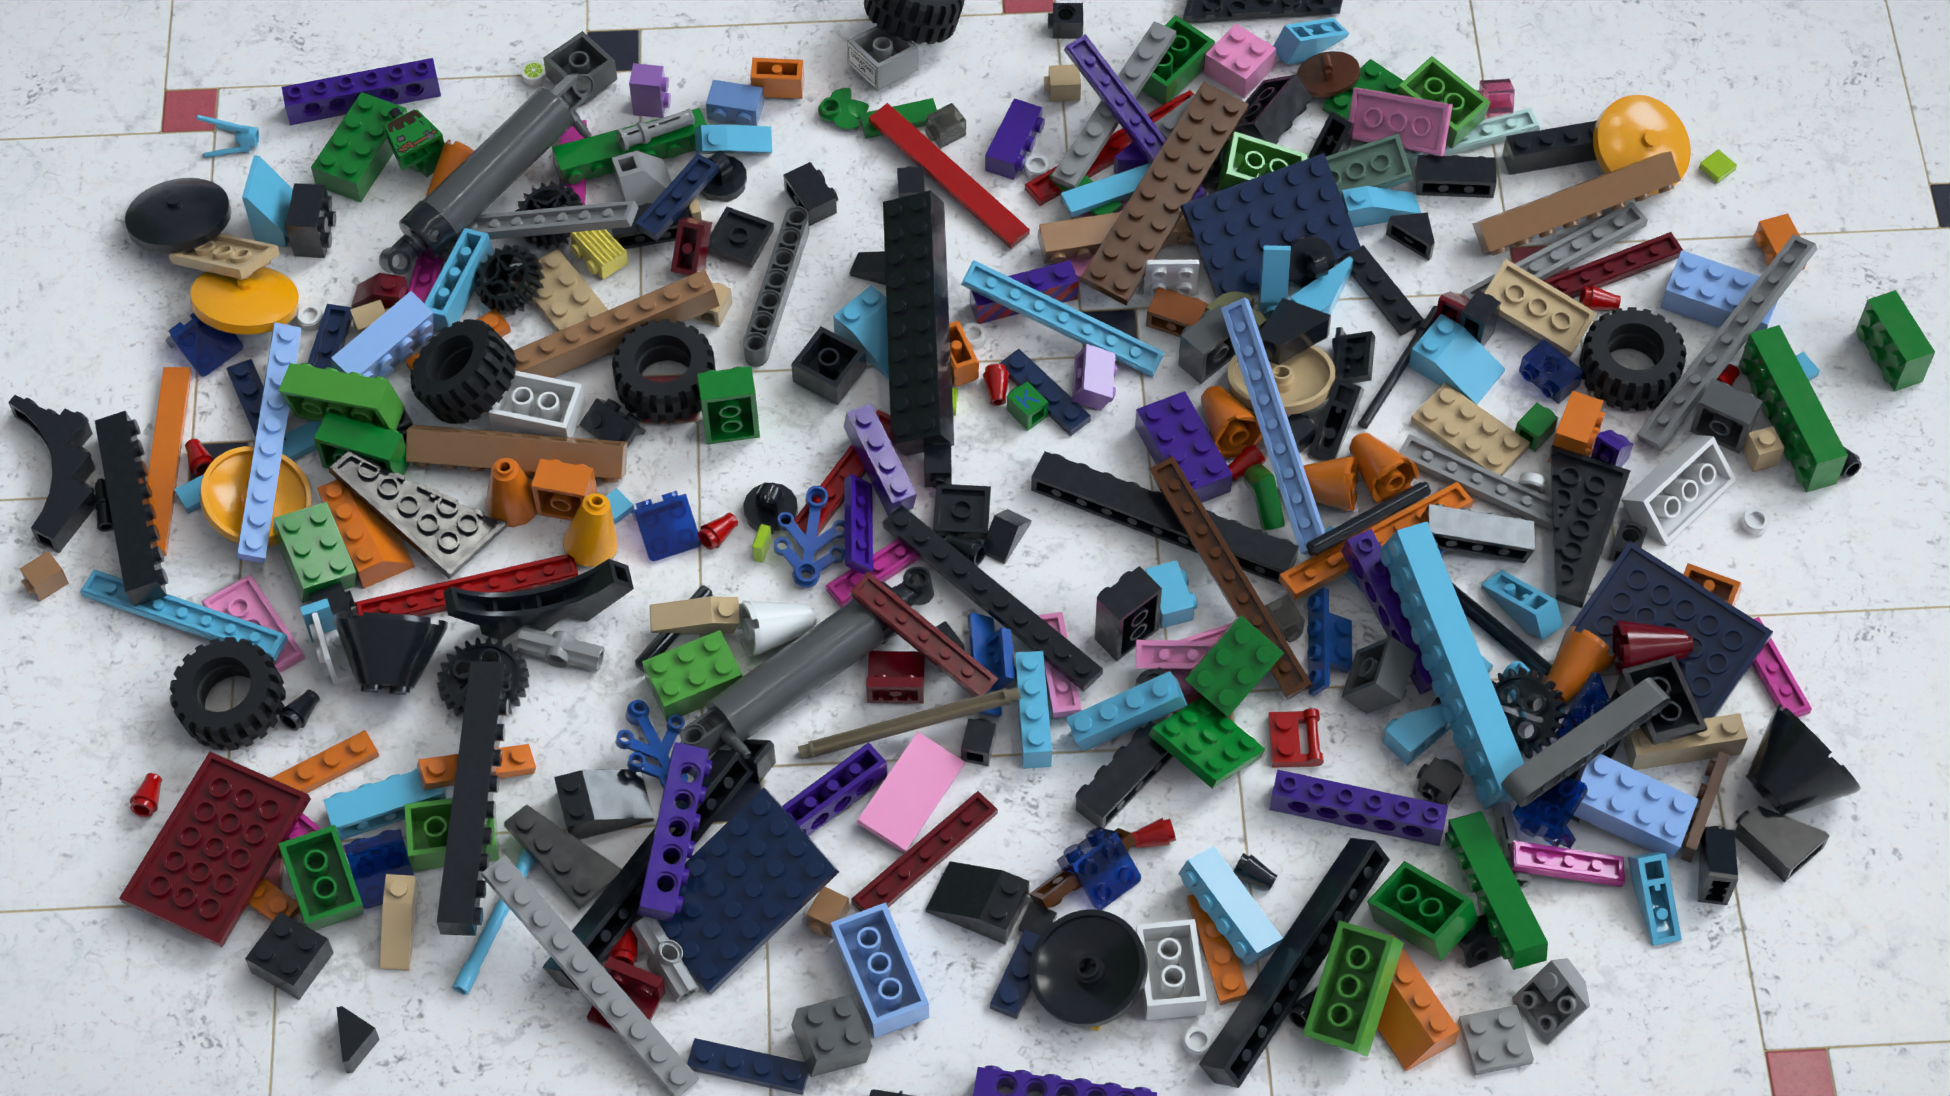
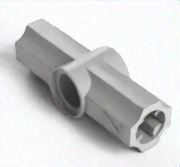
(560, 649)
(665, 958)

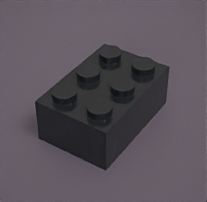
(1127, 612)

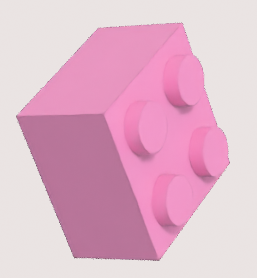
(1239, 60)

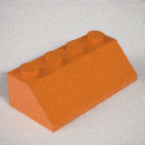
(371, 543)
(1414, 1018)

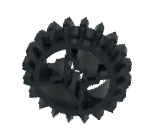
(549, 197)
(518, 281)

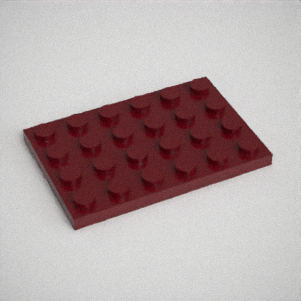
(215, 849)

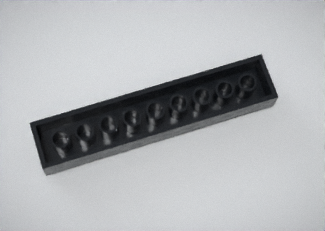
(918, 323)

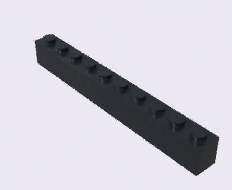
(1151, 514)
(473, 799)
(619, 902)
(1293, 963)

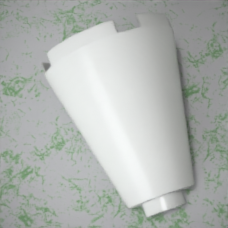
(773, 624)

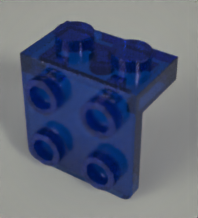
(203, 345)
(666, 526)
(1588, 702)
(1551, 813)
(373, 859)
(1101, 866)

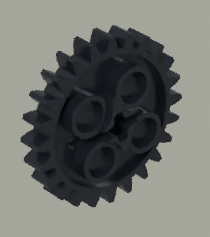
(451, 680)
(1527, 690)

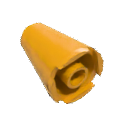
(592, 532)

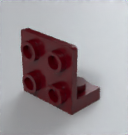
(895, 677)
(640, 985)

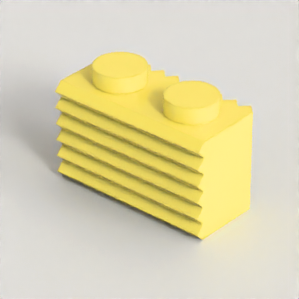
(600, 251)

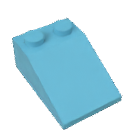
(267, 203)
(865, 324)
(1455, 357)

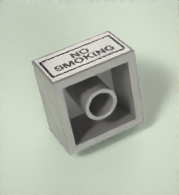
(881, 57)

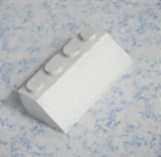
(1680, 488)

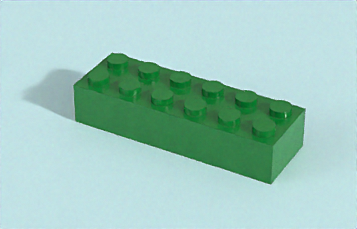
(1793, 409)

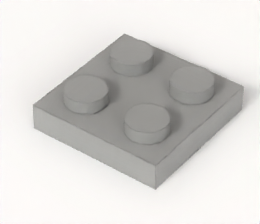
(1495, 1040)

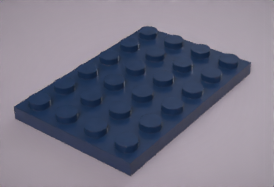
(1267, 211)
(1654, 593)
(744, 889)

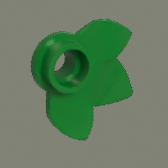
(843, 109)

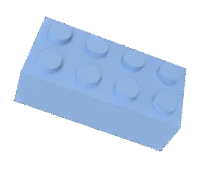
(1708, 290)
(388, 339)
(1634, 805)
(880, 970)

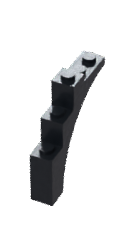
(69, 496)
(505, 612)

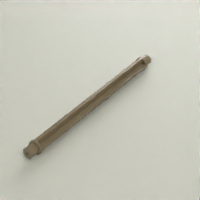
(909, 722)

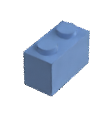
(734, 103)

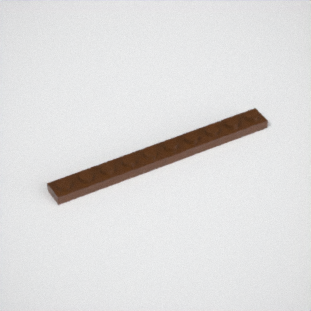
(1226, 570)

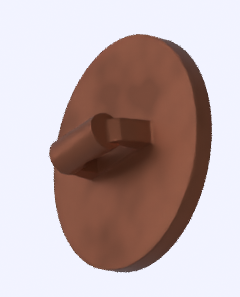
(1329, 73)

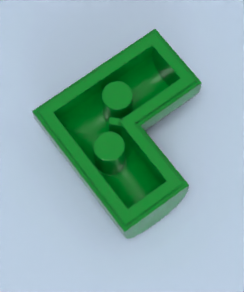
(1263, 485)

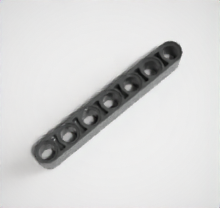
(786, 251)
(1585, 742)

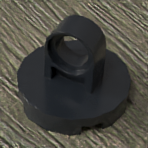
(729, 181)
(1309, 260)
(766, 503)

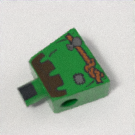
(412, 137)

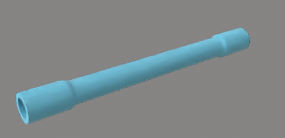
(472, 967)

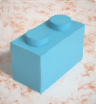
(1176, 601)

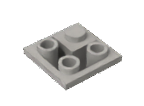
(640, 176)
(1553, 998)

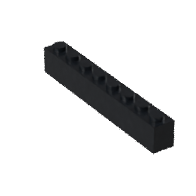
(130, 508)

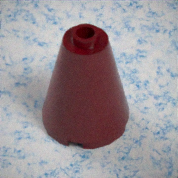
(1644, 643)

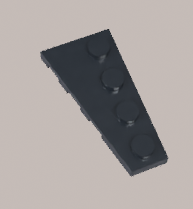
(566, 860)

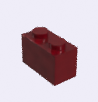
(691, 246)

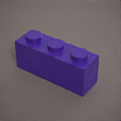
(1014, 139)

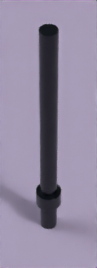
(1397, 371)

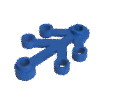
(810, 542)
(655, 748)

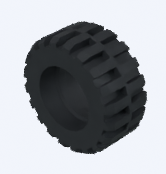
(916, 19)
(1635, 331)
(654, 344)
(463, 371)
(207, 668)

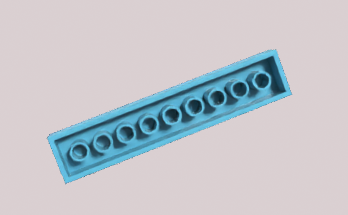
(1452, 661)

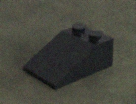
(1681, 714)
(602, 801)
(980, 899)

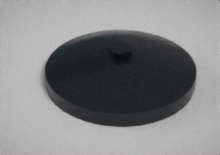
(178, 215)
(1088, 968)

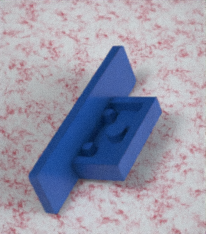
(1327, 642)
(992, 651)

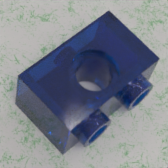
(1546, 358)

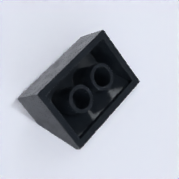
(1274, 108)

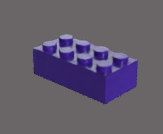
(1176, 430)

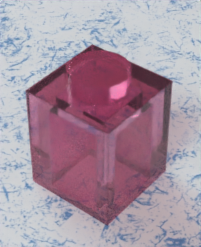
(1499, 93)

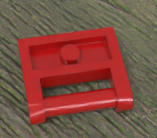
(1286, 742)

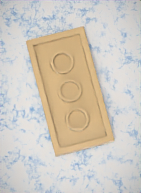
(228, 256)
(565, 294)
(1540, 308)
(1470, 430)

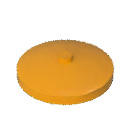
(1639, 129)
(244, 304)
(226, 485)

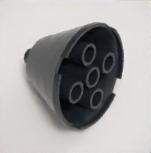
(388, 648)
(1795, 767)

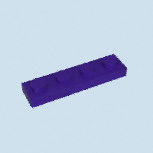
(858, 524)

